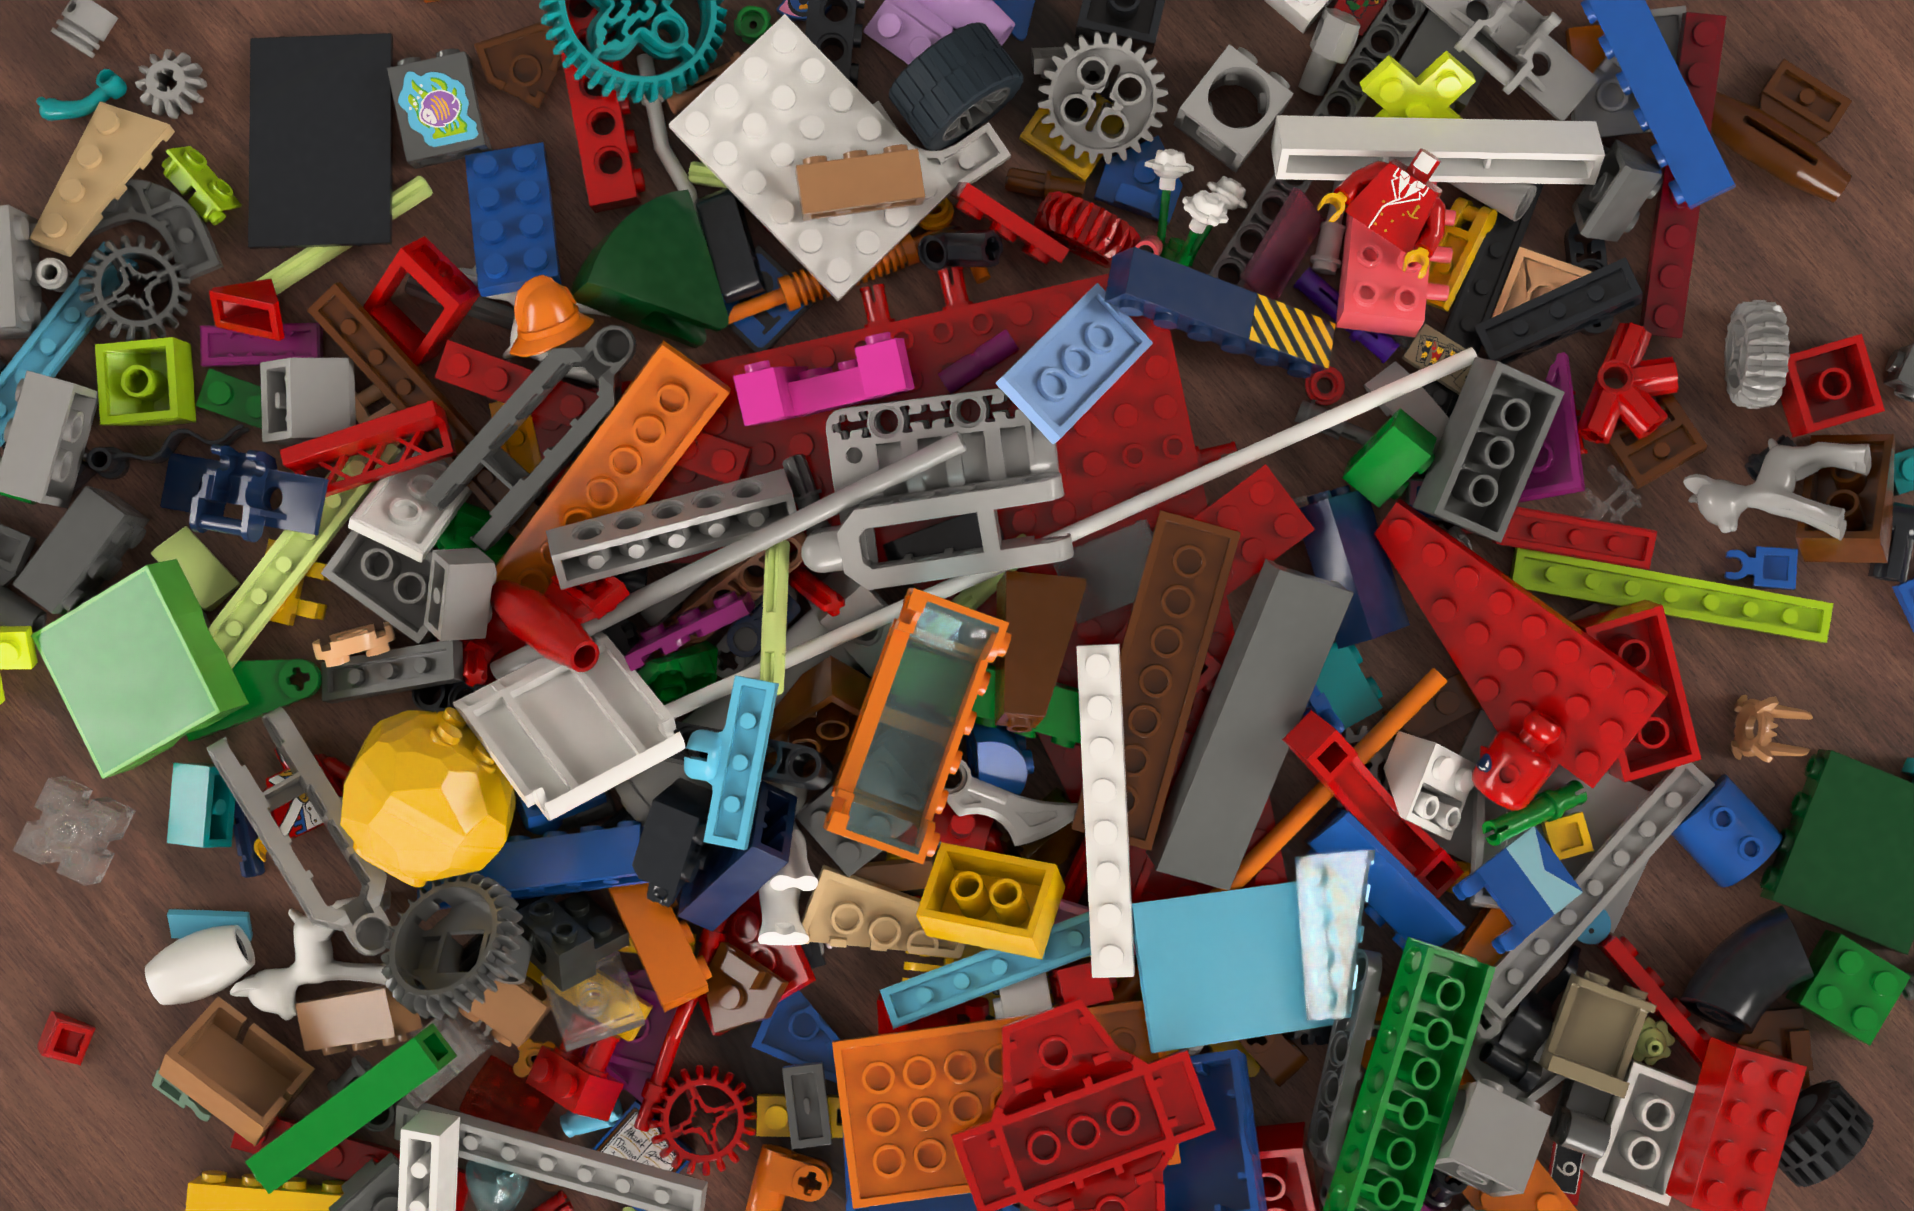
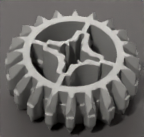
(1756, 354)

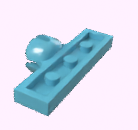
(734, 761)

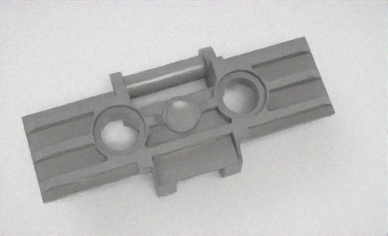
(1520, 33)

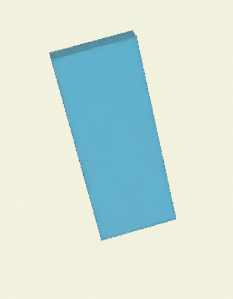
(186, 922)

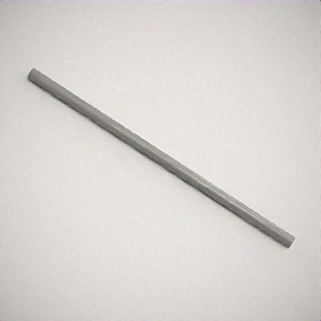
(756, 542)

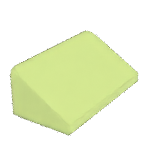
(204, 572)

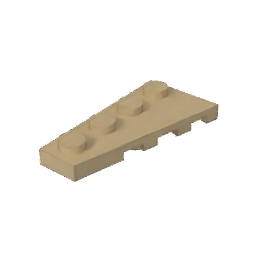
(96, 174)
(868, 915)

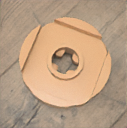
(354, 641)

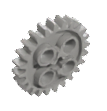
(1069, 83)

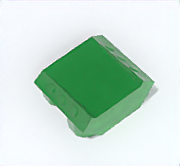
(681, 672)

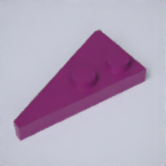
(1559, 462)

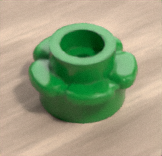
(745, 17)

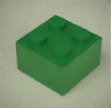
(1849, 987)

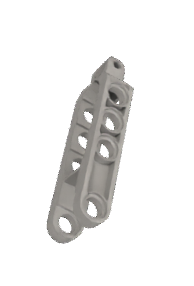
(840, 548)
(362, 917)

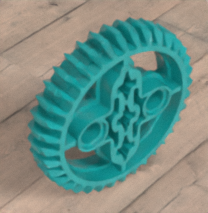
(693, 59)

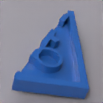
(798, 1035)

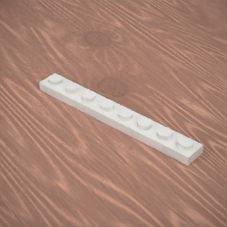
(1105, 810)

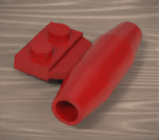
(554, 620)

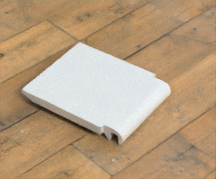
(570, 731)

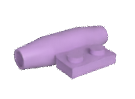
(914, 25)

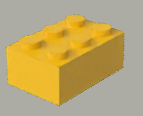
(991, 900)

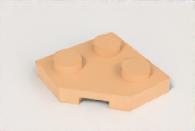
(1534, 276)

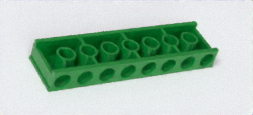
(1410, 1081)

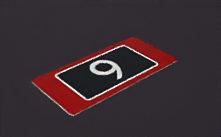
(1566, 1171)

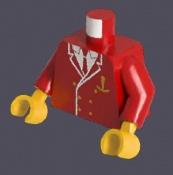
(1396, 204)

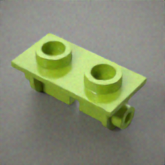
(188, 170)

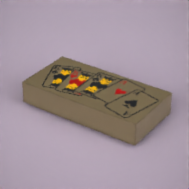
(1431, 347)

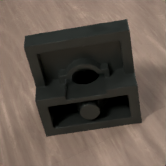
(570, 937)

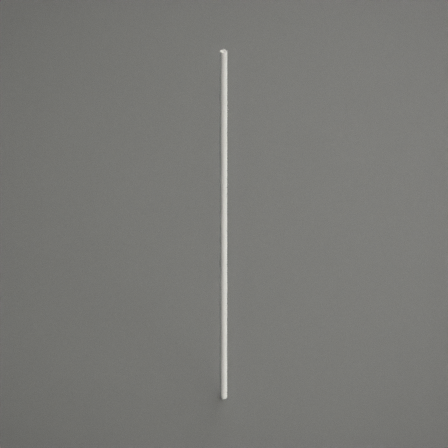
(1102, 519)

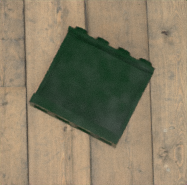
(1849, 851)

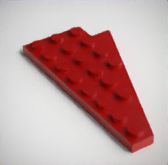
(1519, 649)

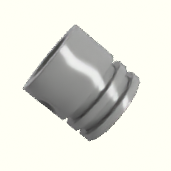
(84, 25)

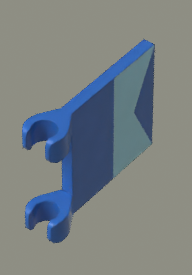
(1525, 884)

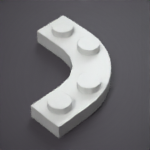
(968, 158)

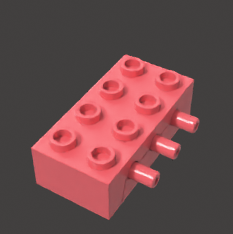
(1375, 289)

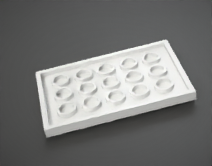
(771, 114)

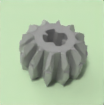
(178, 70)

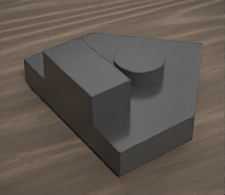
(371, 1187)

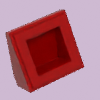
(65, 1038)

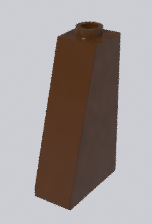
(1041, 622)

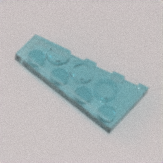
(1330, 918)

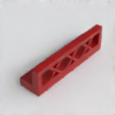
(373, 435)

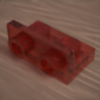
(506, 1098)

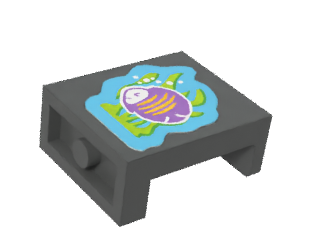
(437, 108)

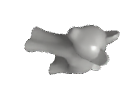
(1783, 465)

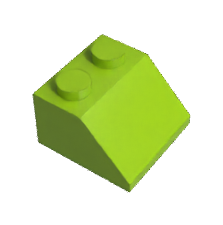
(145, 382)

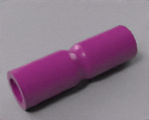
(974, 364)

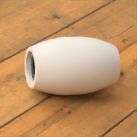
(200, 965)

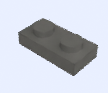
(807, 1105)

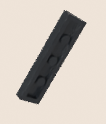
(1560, 313)

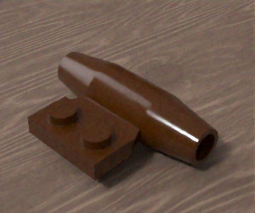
(1784, 130)

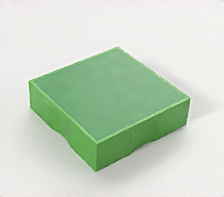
(139, 668)

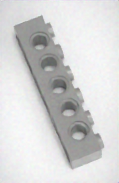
(668, 528)

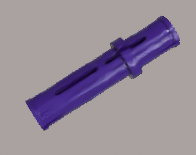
(1327, 300)

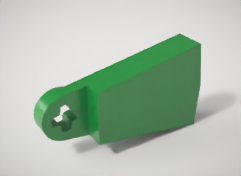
(265, 688)

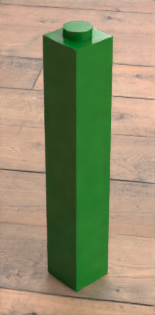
(351, 1108)

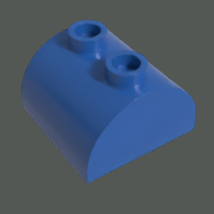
(999, 757)
(1727, 834)

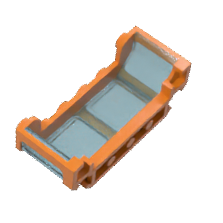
(914, 725)

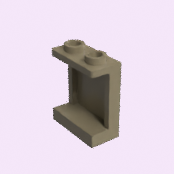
(1596, 1033)

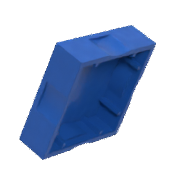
(1224, 1165)

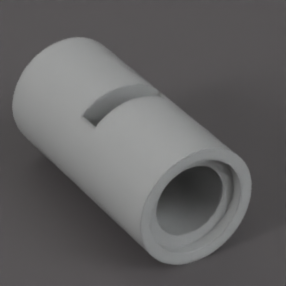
(1506, 198)

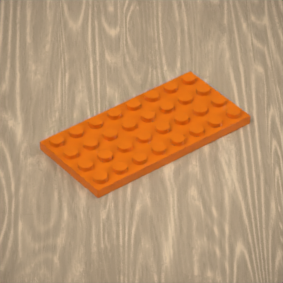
(921, 1085)

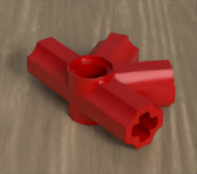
(1633, 400)

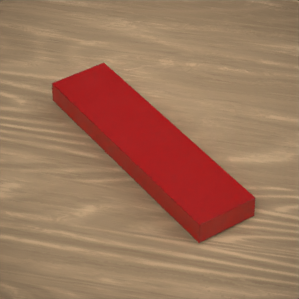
(1580, 537)

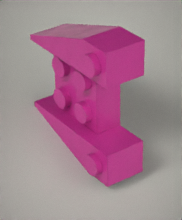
(795, 391)

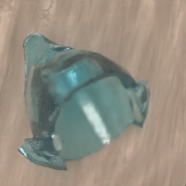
(494, 1188)

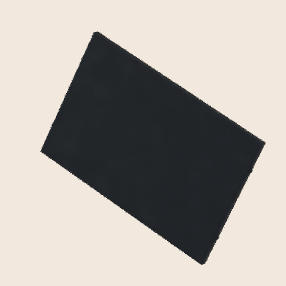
(320, 141)

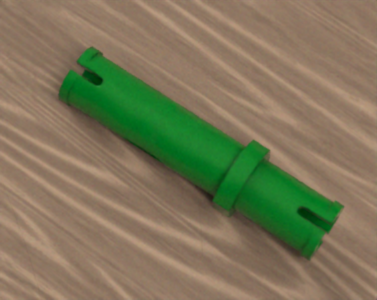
(1545, 807)

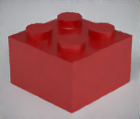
(1830, 386)

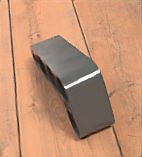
(1580, 1118)

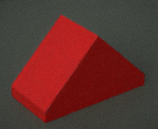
(248, 309)

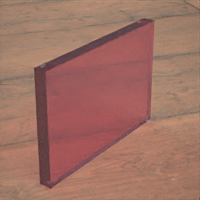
(1283, 246)

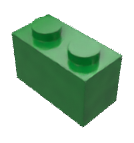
(1390, 458)

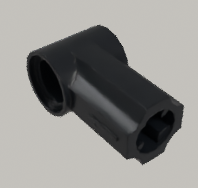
(960, 248)
(1900, 546)

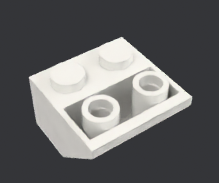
(1428, 783)

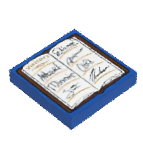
(636, 1145)

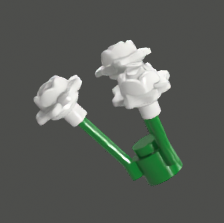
(1204, 207)

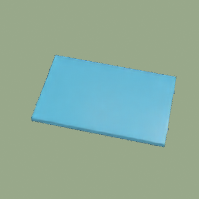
(1221, 966)

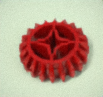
(1084, 228)
(715, 1152)

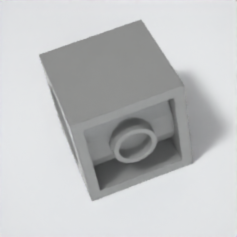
(1226, 143)
(1492, 1139)

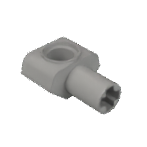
(1330, 45)

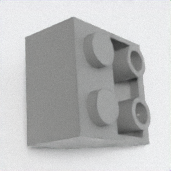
(306, 398)

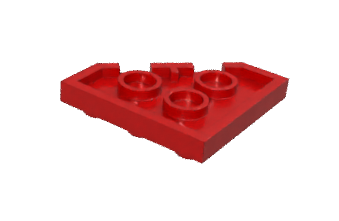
(785, 960)

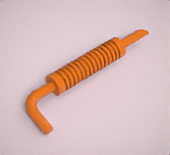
(804, 287)

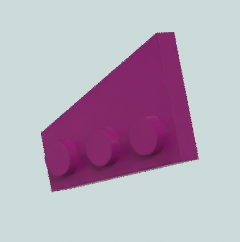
(657, 637)

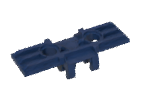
(245, 480)

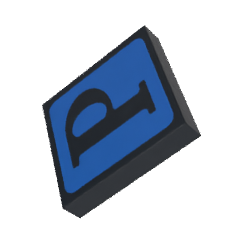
(767, 327)

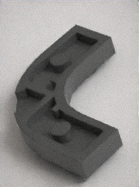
(173, 217)

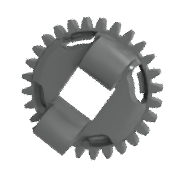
(435, 957)

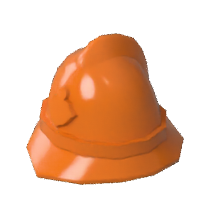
(546, 317)

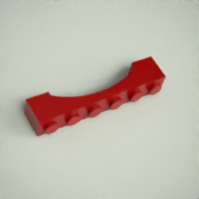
(1367, 800)

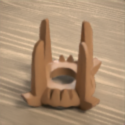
(1761, 745)

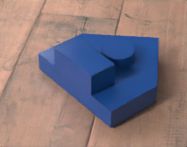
(1135, 186)

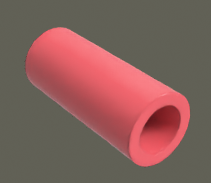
(1152, 241)

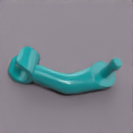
(109, 87)

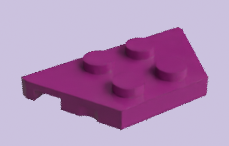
(636, 1059)

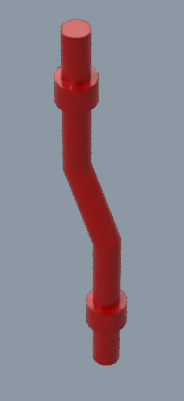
(657, 1083)

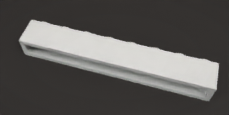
(1466, 147)

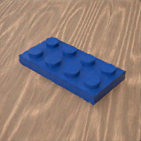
(511, 218)

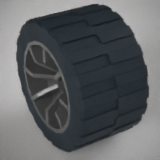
(955, 86)

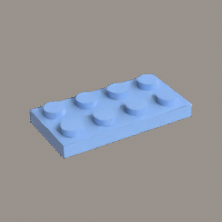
(1074, 364)

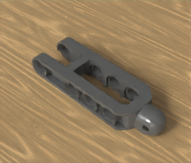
(604, 359)
(1342, 1069)

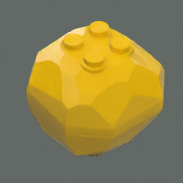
(426, 798)

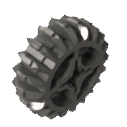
(127, 273)

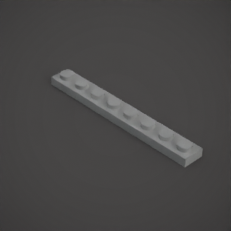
(1600, 882)
(567, 1164)

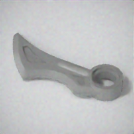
(1021, 816)

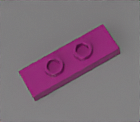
(232, 348)

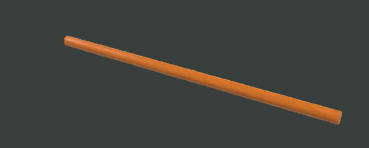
(1313, 802)

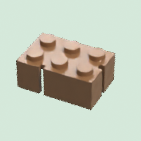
(235, 1081)

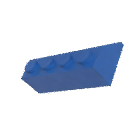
(1394, 892)

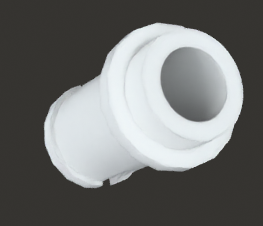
(47, 269)

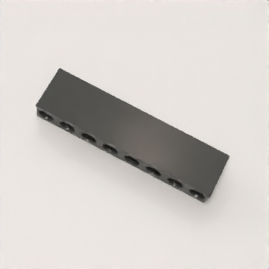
(1242, 728)

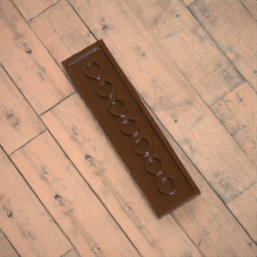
(1165, 658)

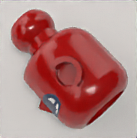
(1516, 763)

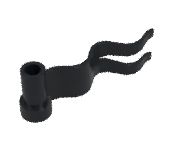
(119, 461)
(1528, 1031)

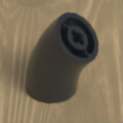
(1748, 973)

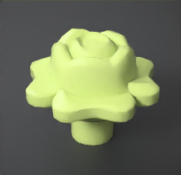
(1653, 1042)

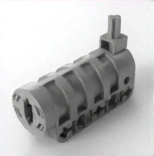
(995, 447)

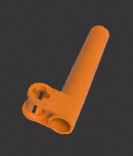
(783, 1174)

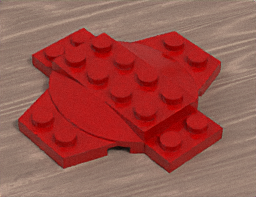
(1080, 1120)

